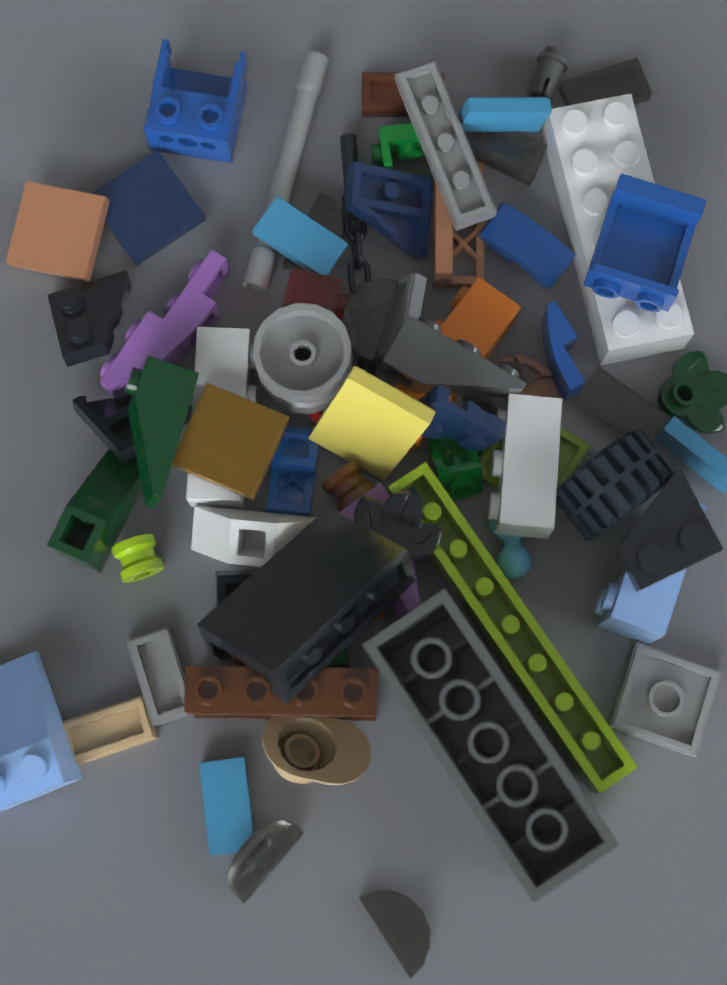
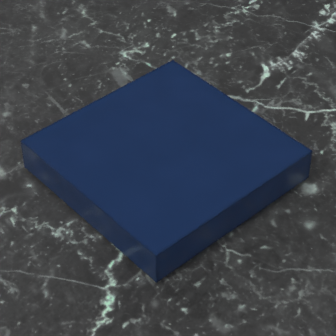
(149, 208)

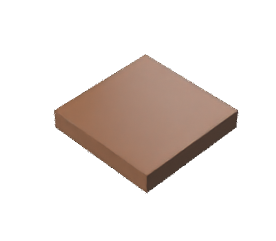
(57, 231)

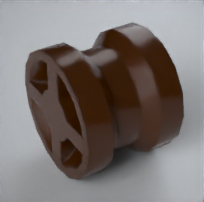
(347, 484)

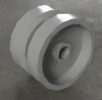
(298, 333)

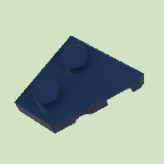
(467, 425)

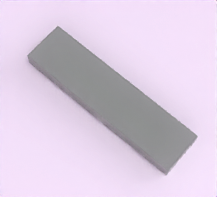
(445, 145)

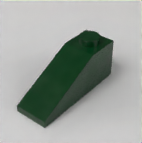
(156, 418)

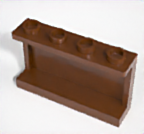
(246, 694)

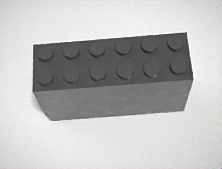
(490, 745)

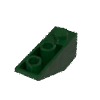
(97, 512)

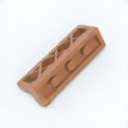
(443, 246)

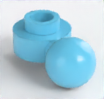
(513, 558)

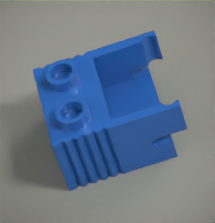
(195, 110)

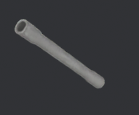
(308, 89)

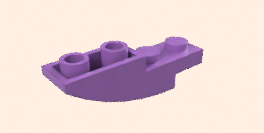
(176, 333)

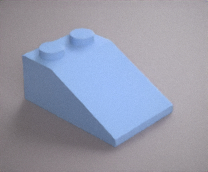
(640, 614)
(32, 735)

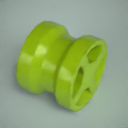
(137, 558)

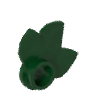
(702, 393)

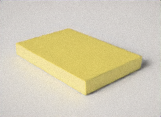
(371, 423)

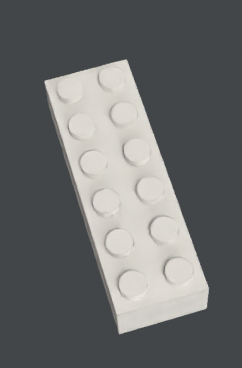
(586, 155)

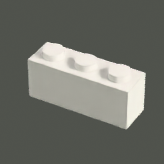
(527, 467)

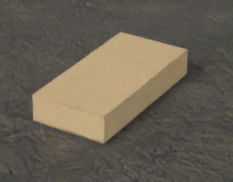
(109, 730)

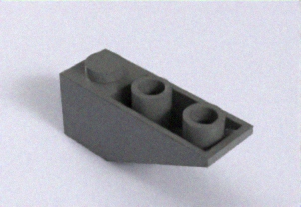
(426, 358)

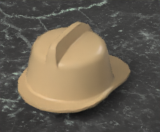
(316, 749)

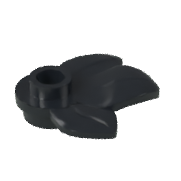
(400, 522)

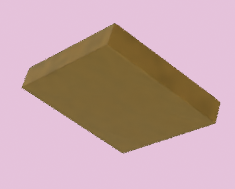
(230, 441)

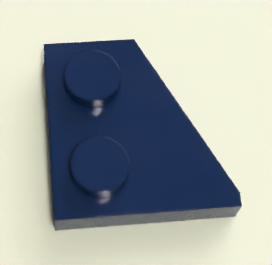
(392, 204)

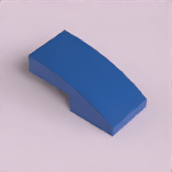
(527, 244)
(557, 341)
(293, 474)

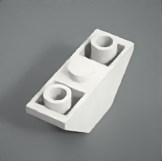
(243, 535)

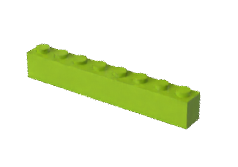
(519, 640)

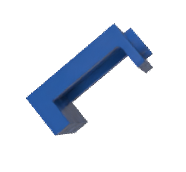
(643, 243)

